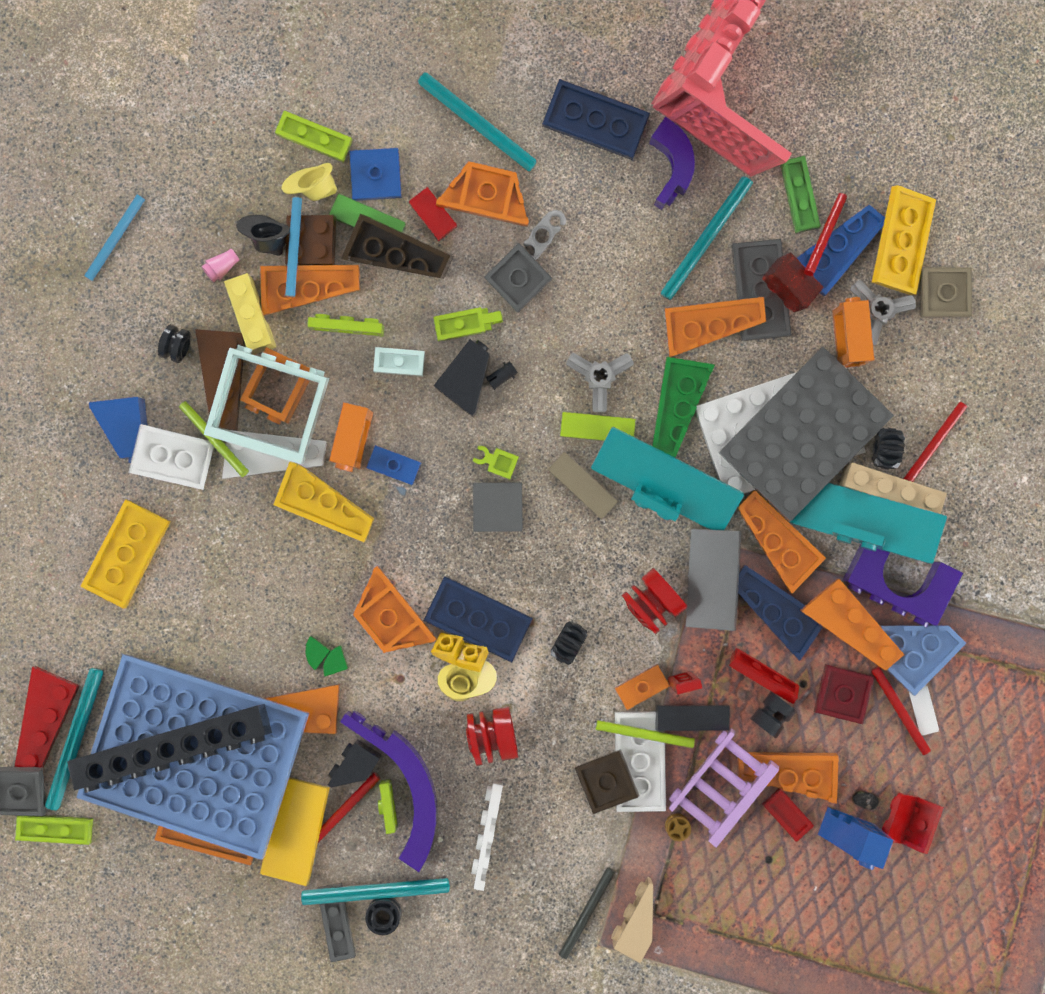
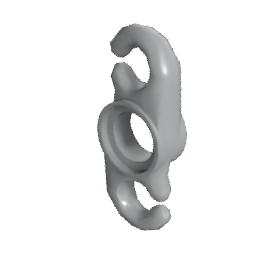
(545, 224)

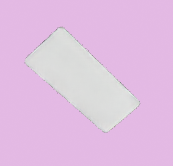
(924, 712)

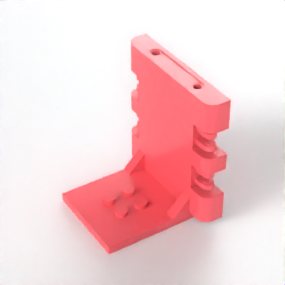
(696, 97)

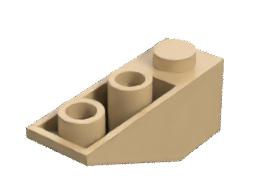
(635, 933)

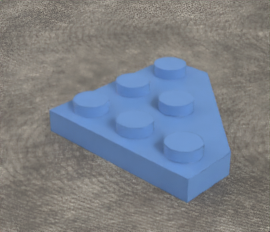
(924, 652)

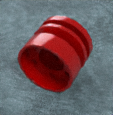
(654, 601)
(492, 736)

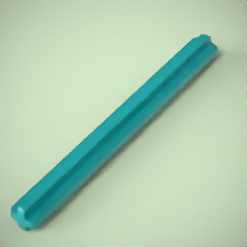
(477, 121)
(706, 237)
(74, 738)
(375, 891)

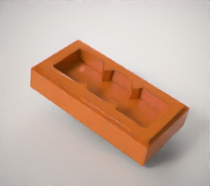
(642, 687)

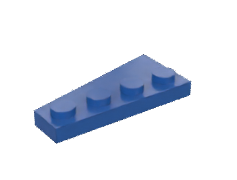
(844, 246)

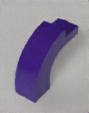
(678, 149)

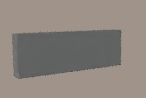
(337, 929)

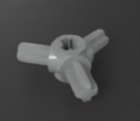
(889, 306)
(599, 389)

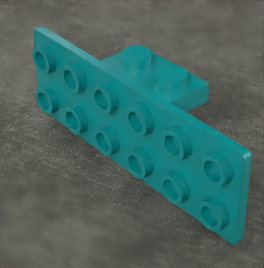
(666, 482)
(874, 522)

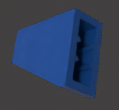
(121, 422)

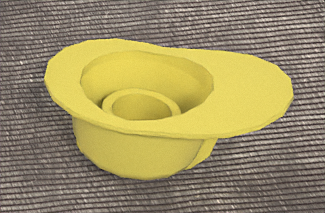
(311, 182)
(463, 684)

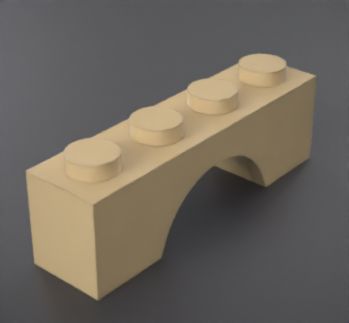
(891, 487)

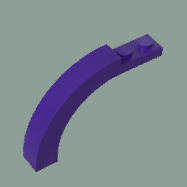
(418, 779)

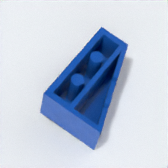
(856, 837)

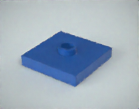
(375, 174)

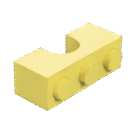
(249, 315)

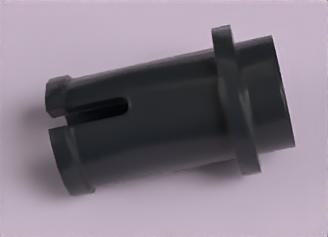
(502, 375)

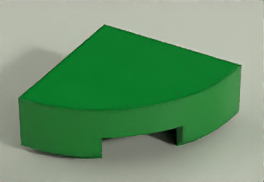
(315, 652)
(335, 662)

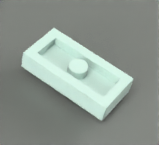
(399, 361)

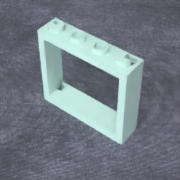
(213, 430)

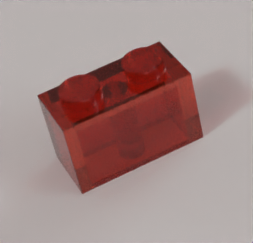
(791, 284)

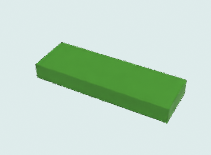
(800, 195)
(348, 211)

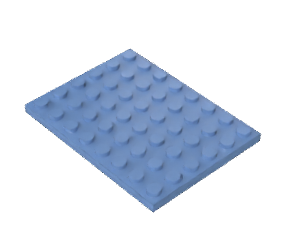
(215, 798)

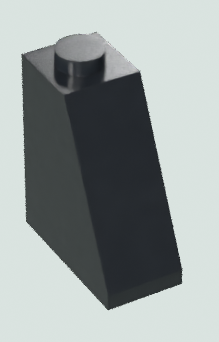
(465, 377)

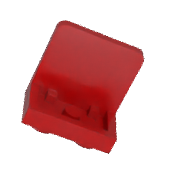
(912, 821)

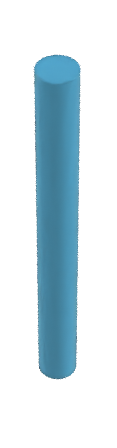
(114, 237)
(293, 247)

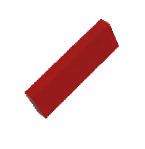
(764, 676)
(684, 682)

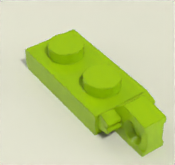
(465, 323)

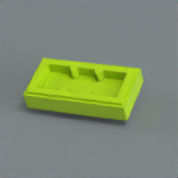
(386, 806)

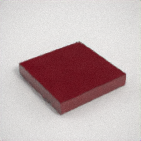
(844, 694)

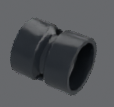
(773, 724)

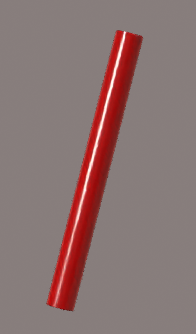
(825, 234)
(935, 442)
(900, 710)
(348, 805)

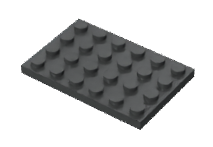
(806, 434)

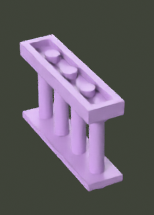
(733, 810)

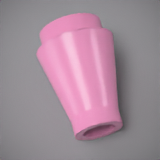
(220, 265)

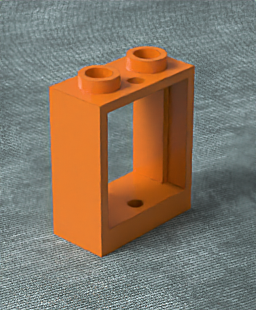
(853, 333)
(292, 402)
(351, 437)

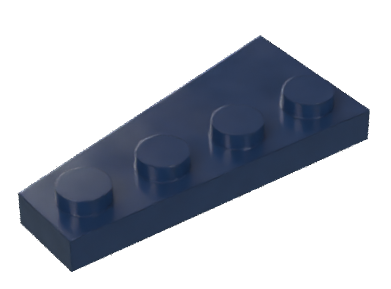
(778, 612)

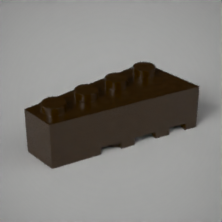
(389, 248)

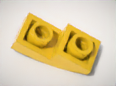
(456, 652)

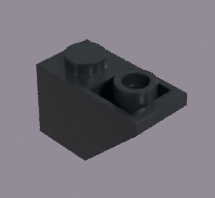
(356, 766)

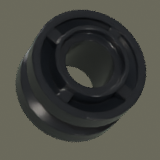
(174, 343)
(380, 926)

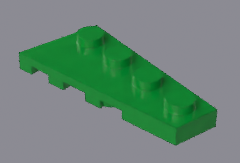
(678, 400)

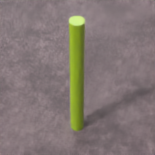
(217, 443)
(645, 734)

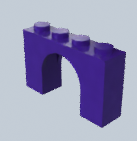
(925, 604)

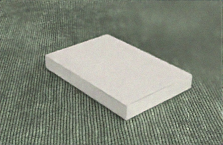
(171, 457)

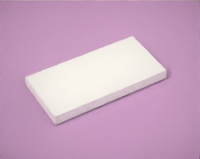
(644, 761)

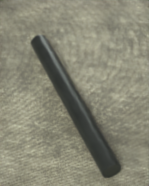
(586, 913)

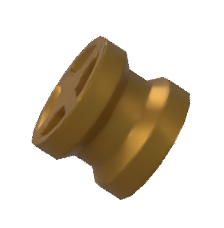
(680, 832)

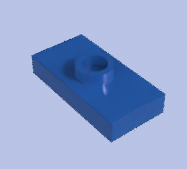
(393, 465)

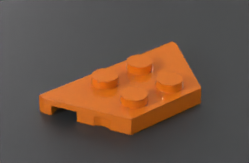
(486, 193)
(389, 616)

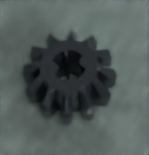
(888, 448)
(569, 643)

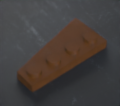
(213, 351)

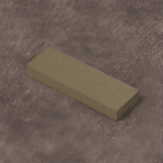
(583, 485)

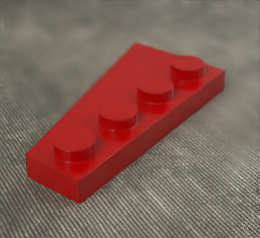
(44, 714)

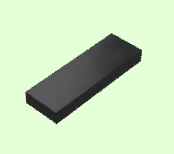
(692, 718)

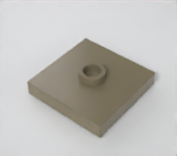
(946, 292)

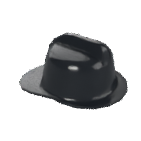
(264, 232)

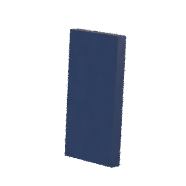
(595, 119)
(478, 619)

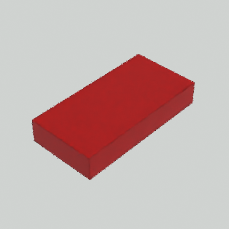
(433, 216)
(788, 814)

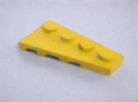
(317, 501)

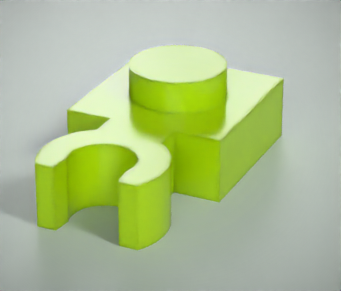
(500, 462)

